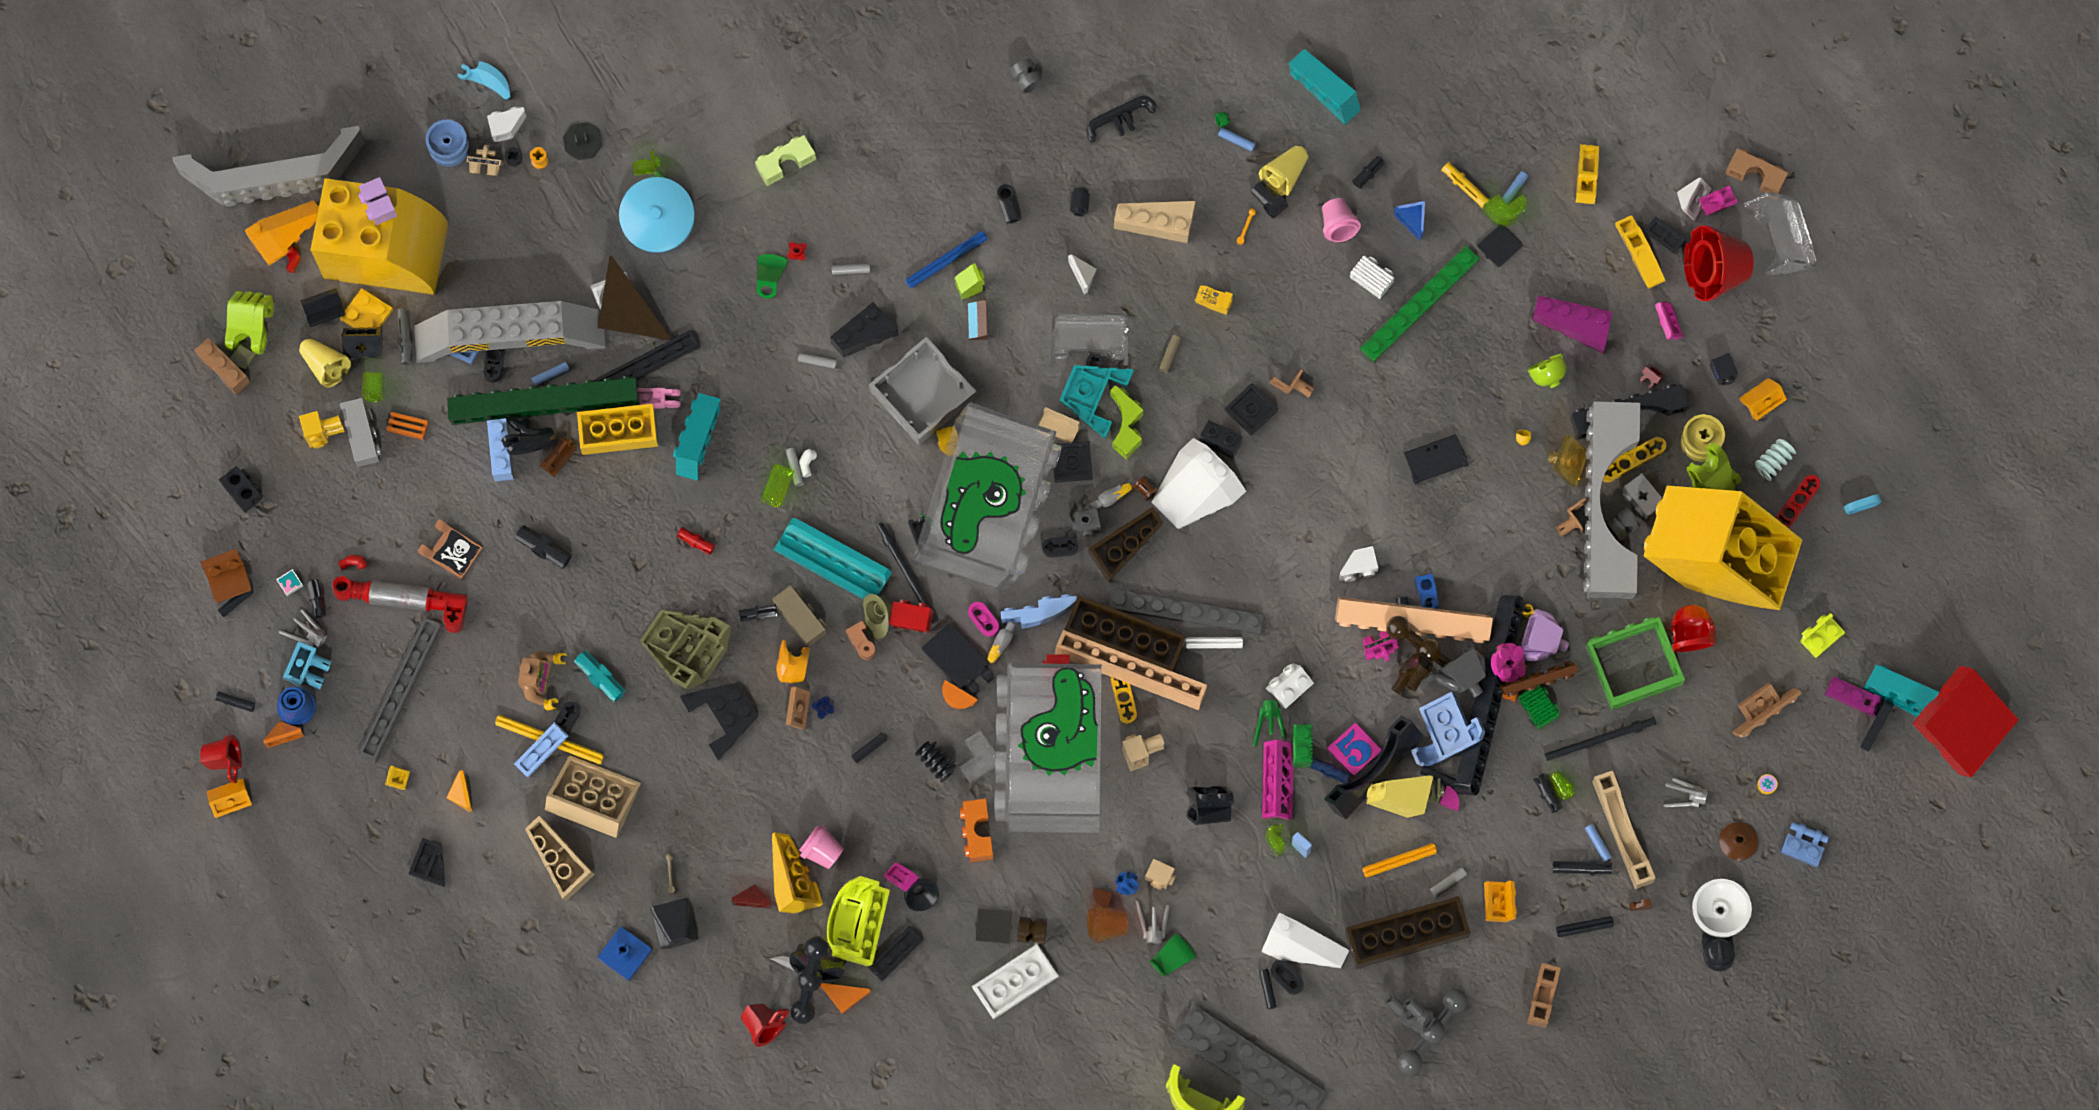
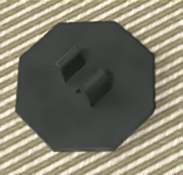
(582, 141)

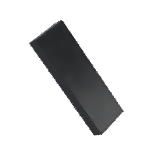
(895, 953)

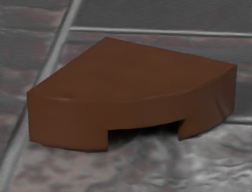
(1102, 897)
(1645, 904)

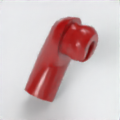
(294, 259)
(353, 560)

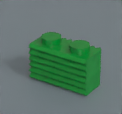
(1539, 707)
(1302, 746)

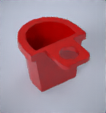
(223, 755)
(763, 1023)

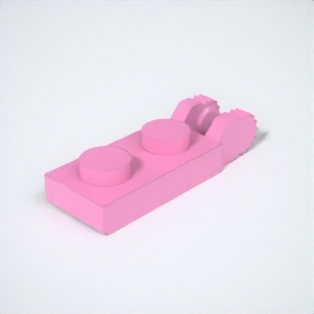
(657, 397)

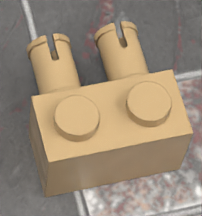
(1138, 749)

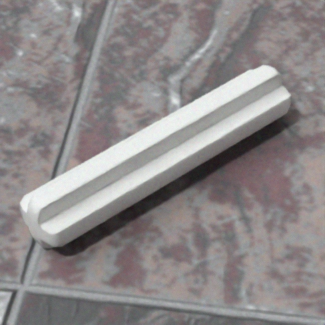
(1214, 642)

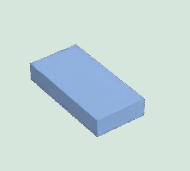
(1301, 844)

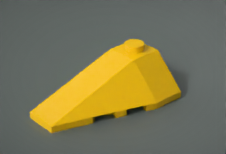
(792, 884)

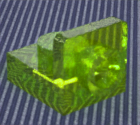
(645, 166)
(1276, 843)

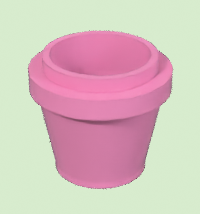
(1339, 221)
(821, 847)

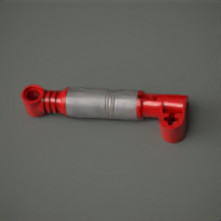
(405, 597)

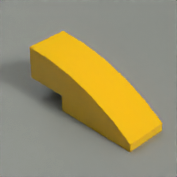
(1587, 174)

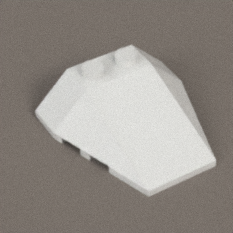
(1196, 486)

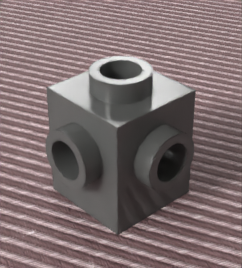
(1086, 522)

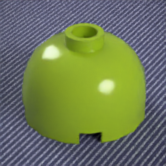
(1548, 371)

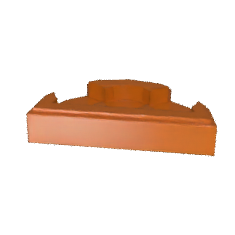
(956, 697)

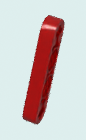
(1796, 507)

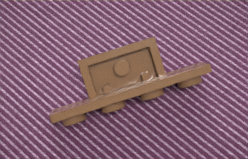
(1761, 706)

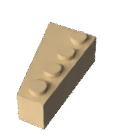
(1156, 219)
(562, 863)

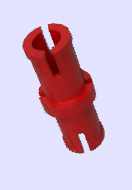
(695, 540)

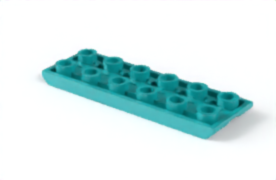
(832, 559)

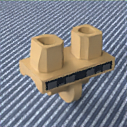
(493, 164)

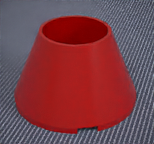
(1716, 262)

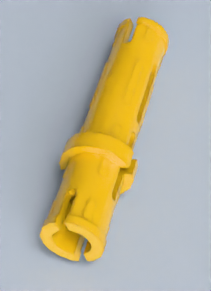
(1460, 180)

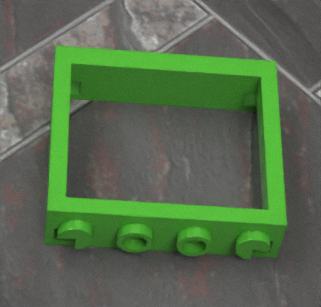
(1649, 690)

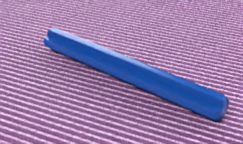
(946, 259)

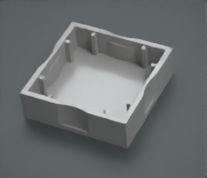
(922, 391)

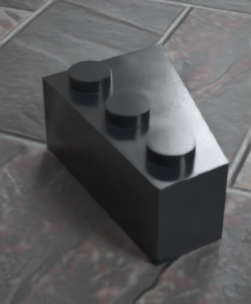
(863, 330)

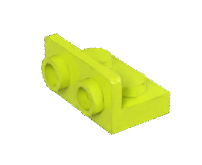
(1822, 635)

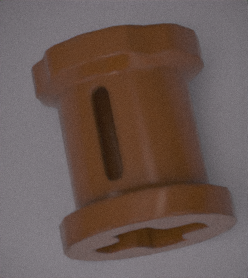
(1143, 482)

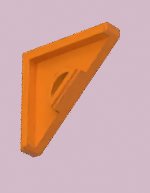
(844, 996)

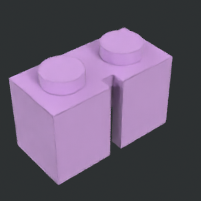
(378, 202)

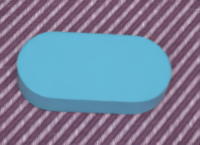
(1862, 504)

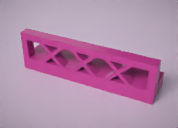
(1274, 779)

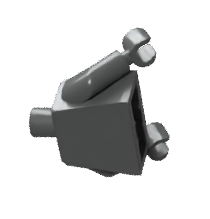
(1462, 672)

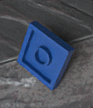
(624, 953)

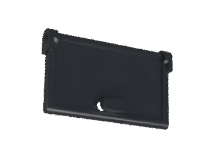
(1435, 460)

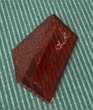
(752, 898)

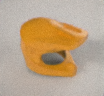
(791, 668)

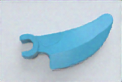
(489, 77)

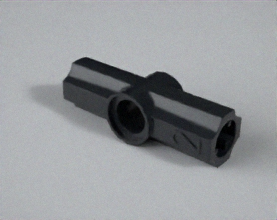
(543, 546)

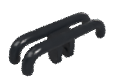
(1120, 111)

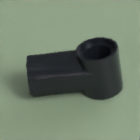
(1272, 203)
(1008, 205)

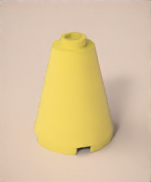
(1284, 170)
(324, 362)

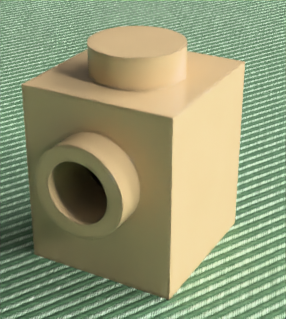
(1160, 875)

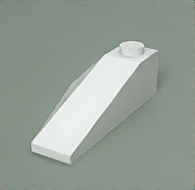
(1300, 944)

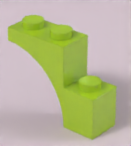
(1127, 439)

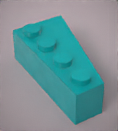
(1325, 86)
(696, 435)
(1899, 690)

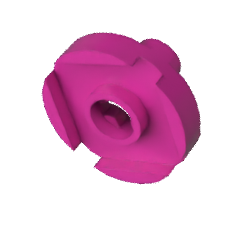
(1515, 655)

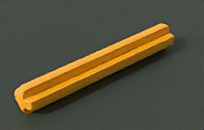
(1399, 860)

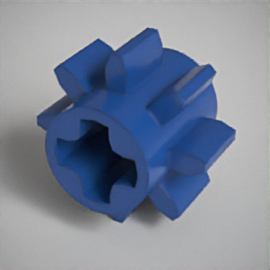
(1127, 883)

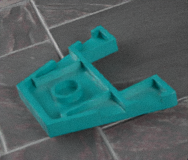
(1086, 389)

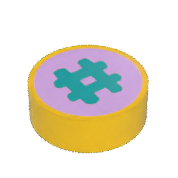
(1767, 784)

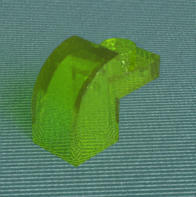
(1501, 213)

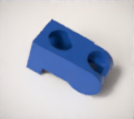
(1427, 591)

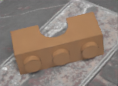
(1744, 163)
(222, 366)
(1543, 995)

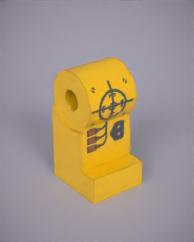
(1214, 299)

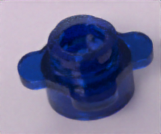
(818, 707)

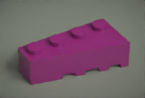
(1575, 321)

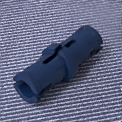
(1330, 770)

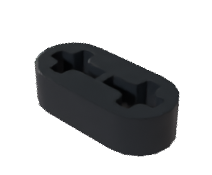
(1058, 542)
(572, 718)

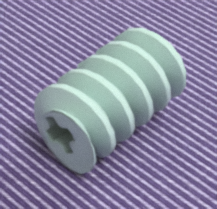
(1773, 458)

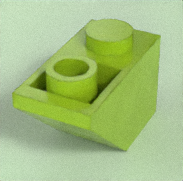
(970, 281)

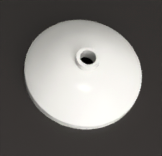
(1724, 895)

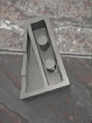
(360, 432)

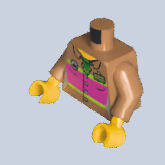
(535, 677)

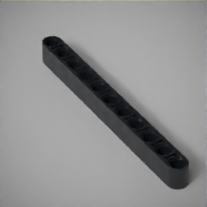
(1488, 703)

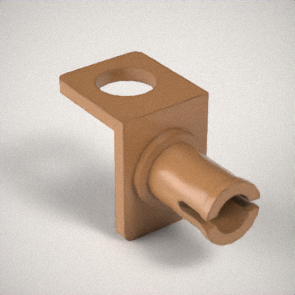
(1297, 384)
(1572, 522)

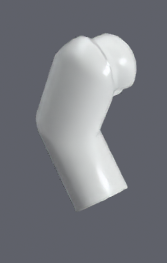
(805, 460)

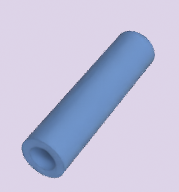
(1237, 139)
(1515, 186)
(549, 374)
(1598, 843)

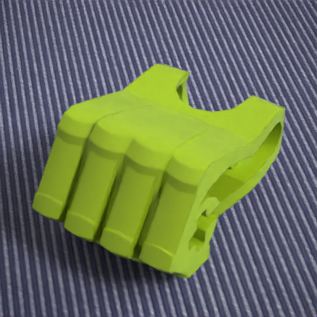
(246, 319)
(1715, 471)

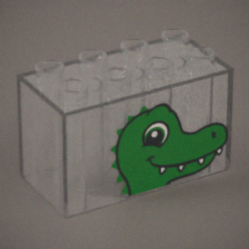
(987, 497)
(1050, 748)

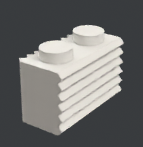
(1372, 276)

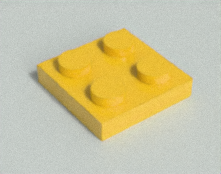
(366, 311)

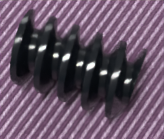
(935, 760)

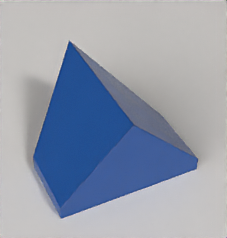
(1412, 217)

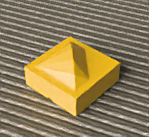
(397, 777)

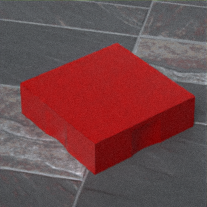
(1965, 721)

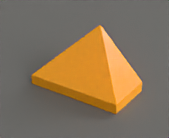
(460, 793)

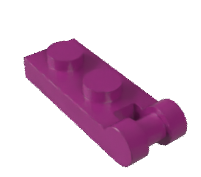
(1853, 696)

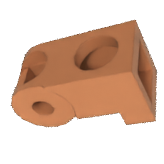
(856, 635)

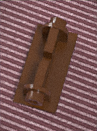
(558, 456)

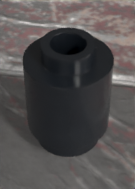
(1080, 201)

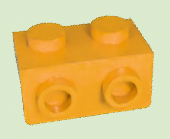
(1500, 901)

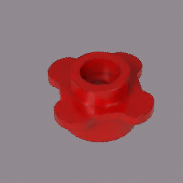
(797, 256)

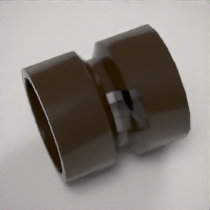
(1032, 930)

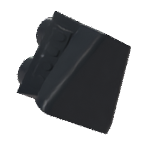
(1209, 805)
(674, 923)

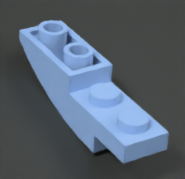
(1048, 610)

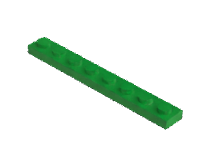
(1419, 304)

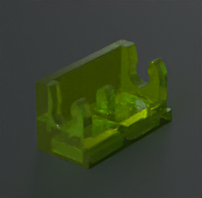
(777, 485)

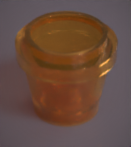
(1106, 923)

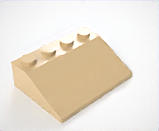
(592, 796)

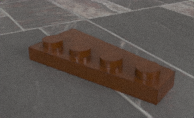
(1537, 678)

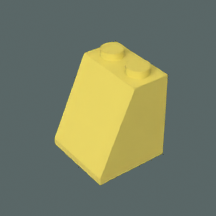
(1401, 796)

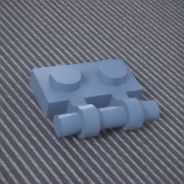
(1802, 849)

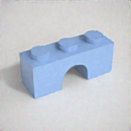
(500, 460)

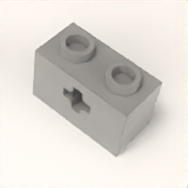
(1639, 488)

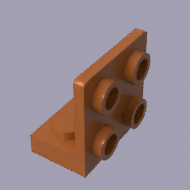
(226, 575)

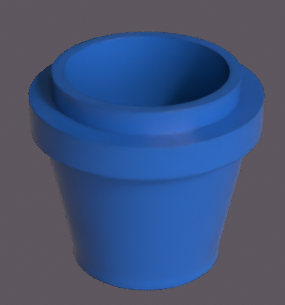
(301, 711)

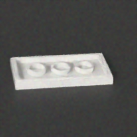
(1015, 981)

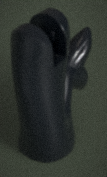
(529, 439)

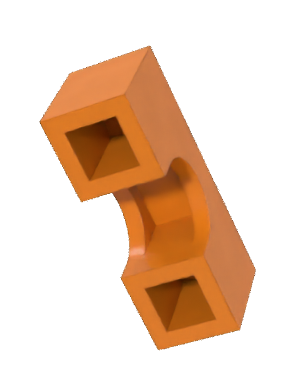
(978, 847)

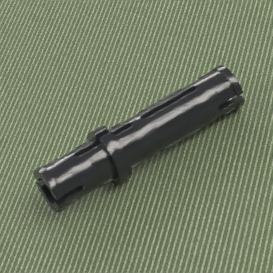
(1582, 867)

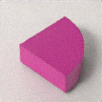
(1450, 799)

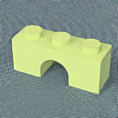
(797, 150)

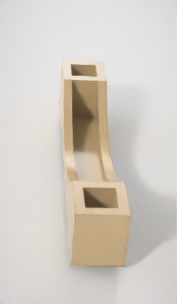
(1627, 842)

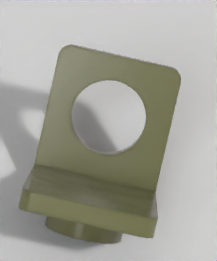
(1437, 791)

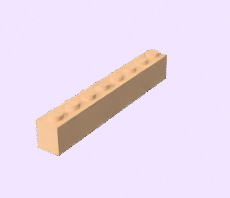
(1421, 619)
(1133, 670)

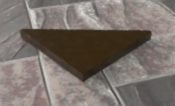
(624, 307)

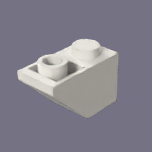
(506, 123)
(1360, 563)

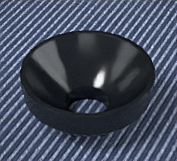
(924, 899)

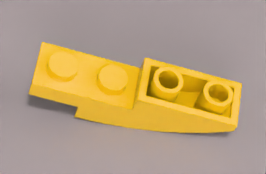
(1640, 251)

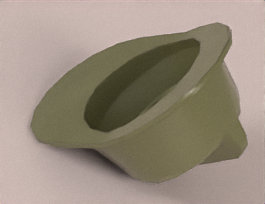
(877, 615)

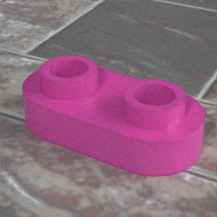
(983, 620)

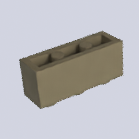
(800, 615)

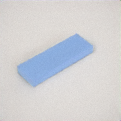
(541, 749)

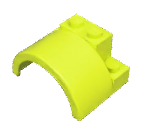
(1193, 1099)

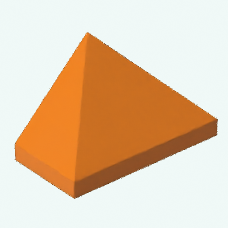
(281, 734)

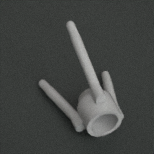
(316, 636)
(1696, 794)
(1154, 934)

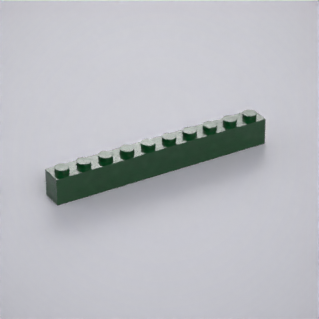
(543, 401)

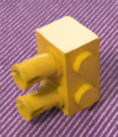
(317, 430)

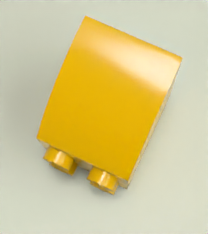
(393, 254)
(1723, 546)

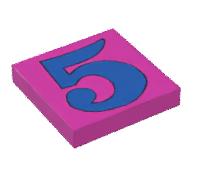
(1354, 749)

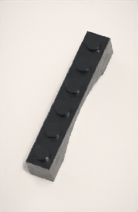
(1665, 401)
(1399, 741)

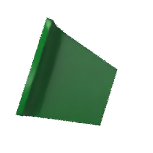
(769, 271)
(1173, 955)

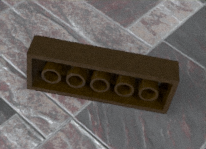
(1126, 633)
(1407, 932)

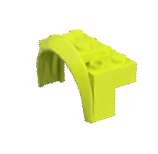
(844, 919)

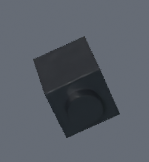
(1724, 369)

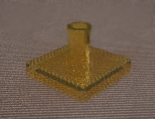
(1569, 460)

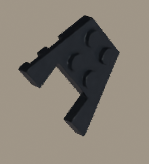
(730, 709)

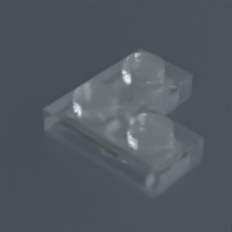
(983, 758)

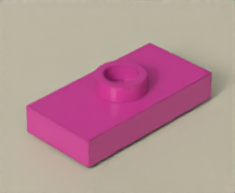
(1669, 320)
(900, 876)

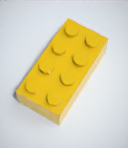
(617, 429)

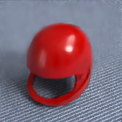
(1692, 629)

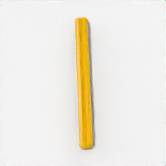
(535, 734)

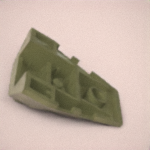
(686, 645)

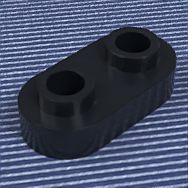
(1287, 977)

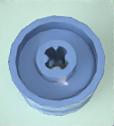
(447, 143)

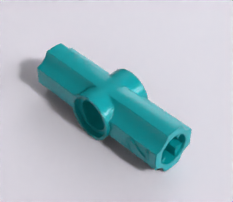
(599, 676)

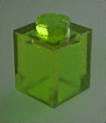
(373, 386)

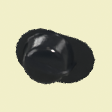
(1718, 951)

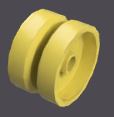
(1697, 427)

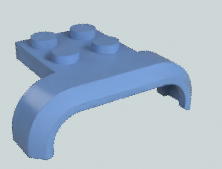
(1447, 729)

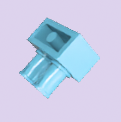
(301, 659)

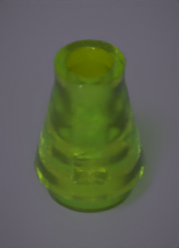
(1562, 786)

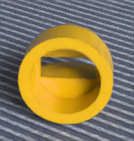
(1523, 437)

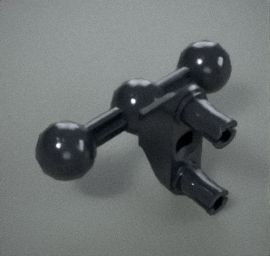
(812, 972)

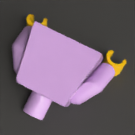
(1541, 635)

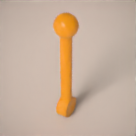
(1240, 240)

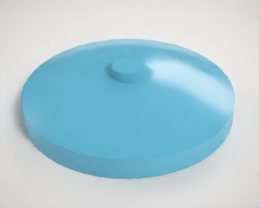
(657, 214)

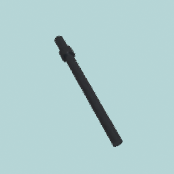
(889, 542)
(1636, 726)

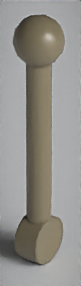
(671, 889)

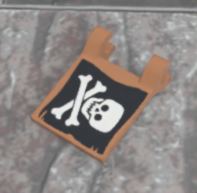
(452, 551)

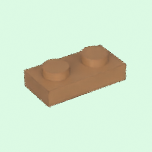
(798, 708)

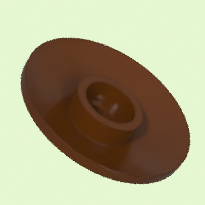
(1736, 850)

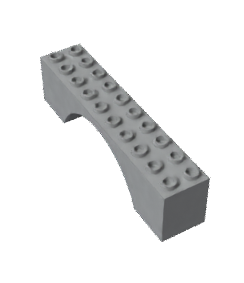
(1609, 565)

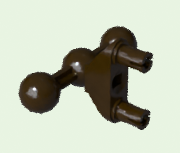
(1420, 663)

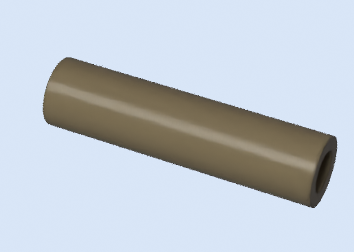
(1169, 354)

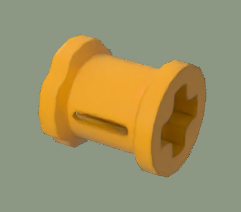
(543, 162)

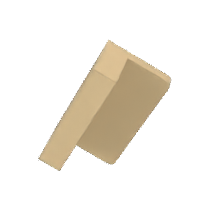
(1065, 426)

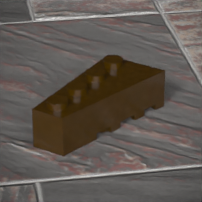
(1120, 546)

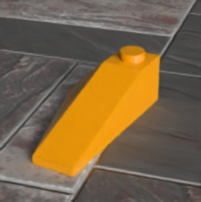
(277, 232)

